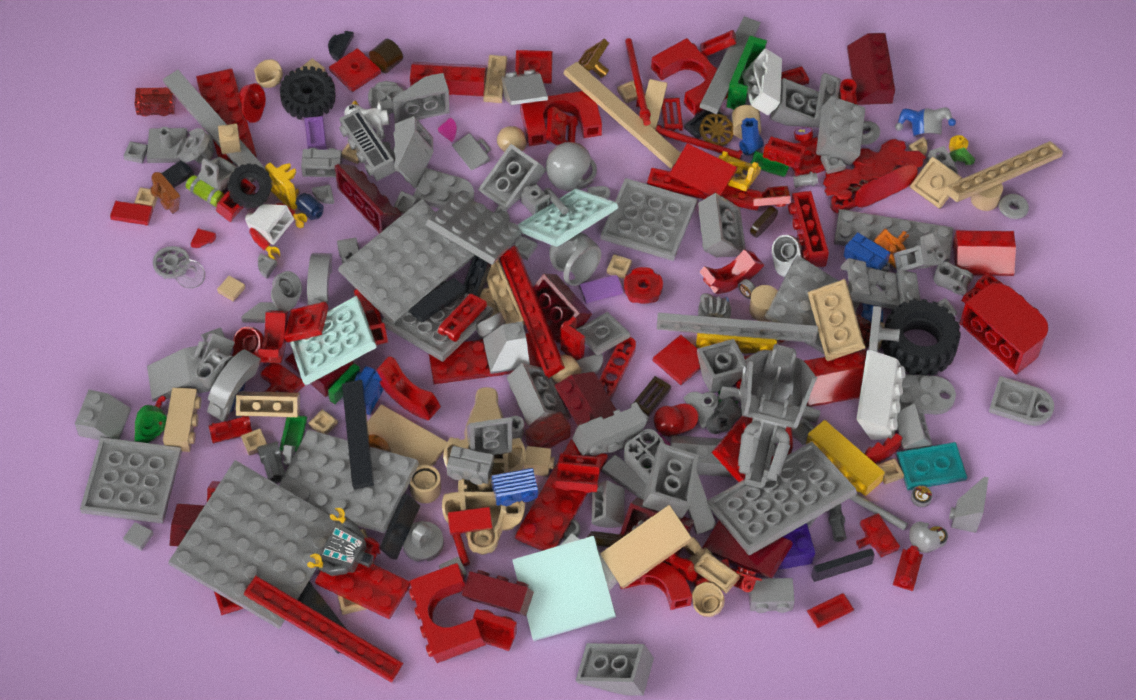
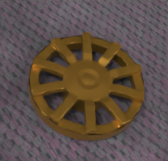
(716, 129)

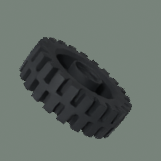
(316, 83)

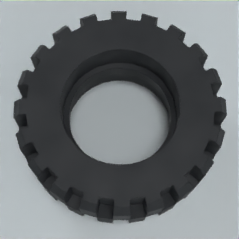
(925, 317)

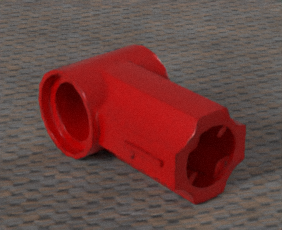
(848, 91)

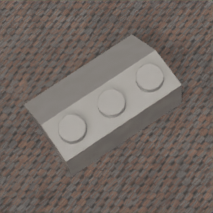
(721, 227)
(536, 394)
(707, 462)

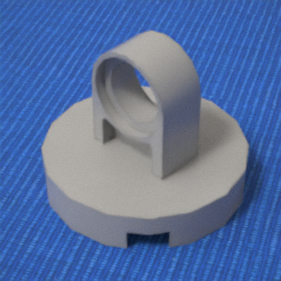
(194, 147)
(423, 541)

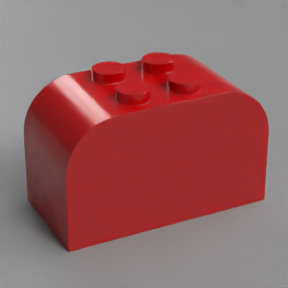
(1005, 325)

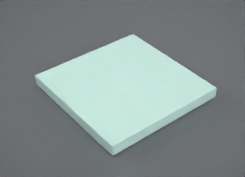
(556, 228)
(343, 339)
(566, 588)

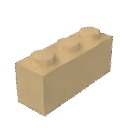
(267, 404)
(182, 418)

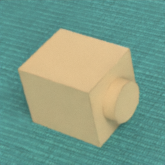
(229, 138)
(539, 460)

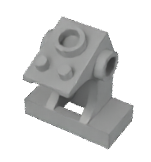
(926, 255)

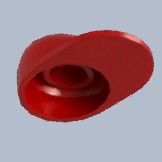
(253, 102)
(248, 338)
(675, 419)

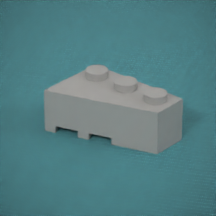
(610, 433)

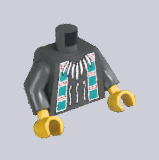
(343, 548)

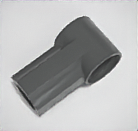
(271, 458)

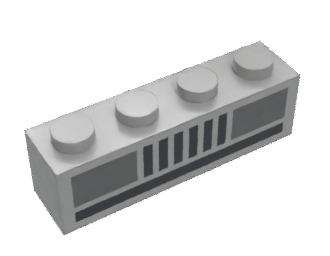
(367, 144)

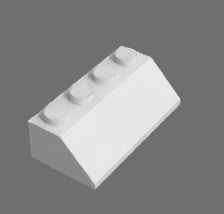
(880, 395)

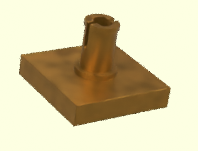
(590, 58)

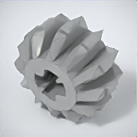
(714, 307)

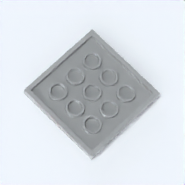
(649, 219)
(474, 227)
(792, 299)
(426, 334)
(131, 480)

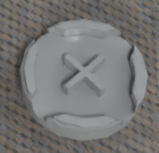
(384, 93)

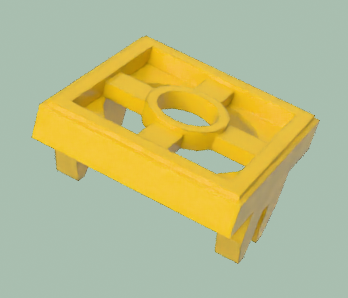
(743, 181)
(281, 184)

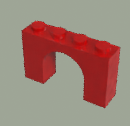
(686, 57)
(575, 103)
(428, 592)

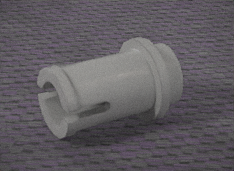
(805, 180)

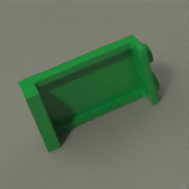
(737, 90)

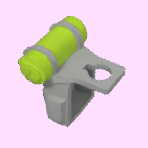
(211, 180)

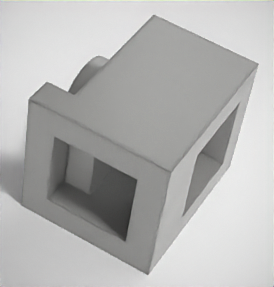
(534, 198)

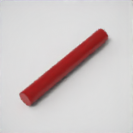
(461, 549)

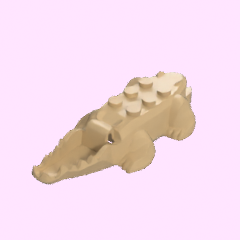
(481, 496)

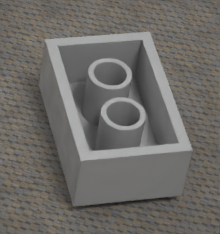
(841, 130)

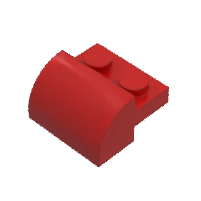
(578, 473)

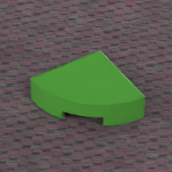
(963, 156)

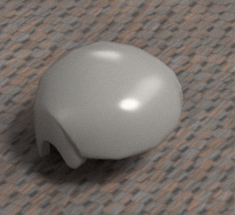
(490, 324)
(923, 537)

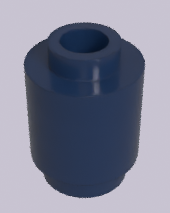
(309, 206)

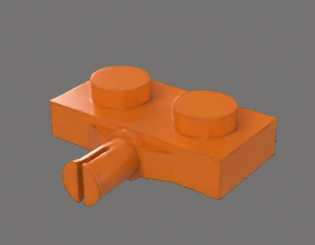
(891, 243)

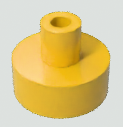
(958, 142)

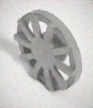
(169, 261)

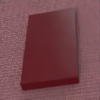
(764, 561)

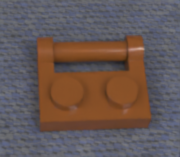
(164, 190)

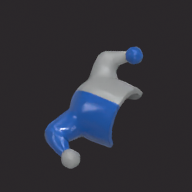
(925, 120)

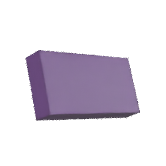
(315, 133)
(601, 289)

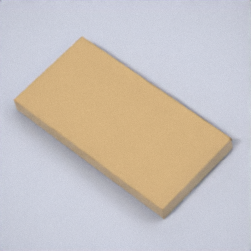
(836, 320)
(406, 437)
(646, 546)

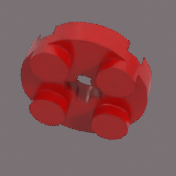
(643, 295)

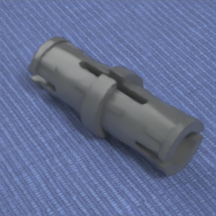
(837, 522)

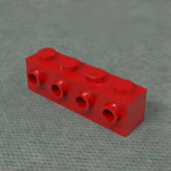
(808, 228)

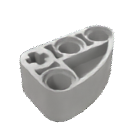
(641, 454)

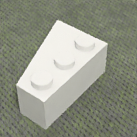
(764, 81)

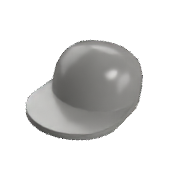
(784, 251)
(286, 290)

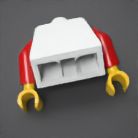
(270, 223)

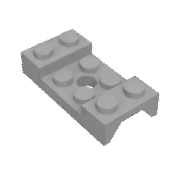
(895, 287)

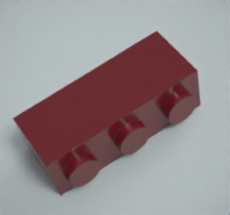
(498, 592)

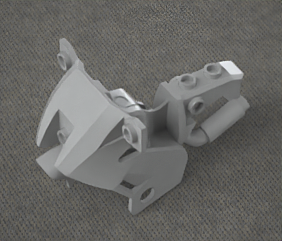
(775, 395)

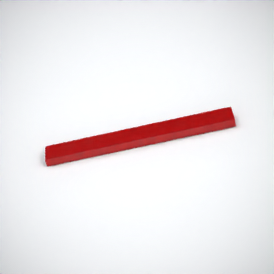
(532, 312)
(323, 629)

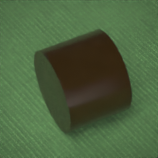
(386, 55)

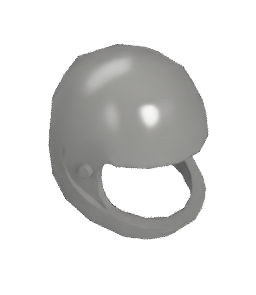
(567, 166)
(577, 256)

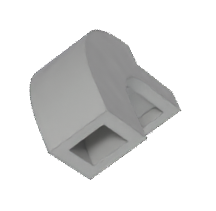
(318, 277)
(230, 380)

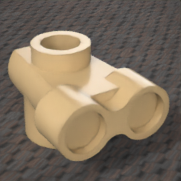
(695, 550)

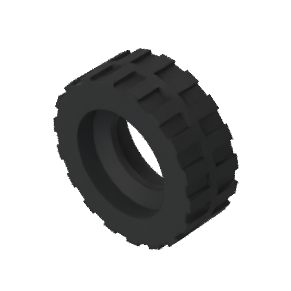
(255, 172)

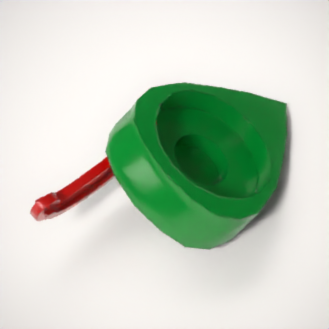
(150, 422)

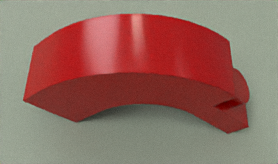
(727, 278)
(374, 319)
(274, 343)
(404, 392)
(670, 582)

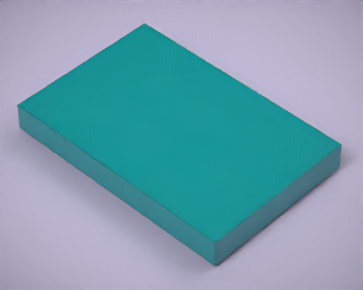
(931, 466)

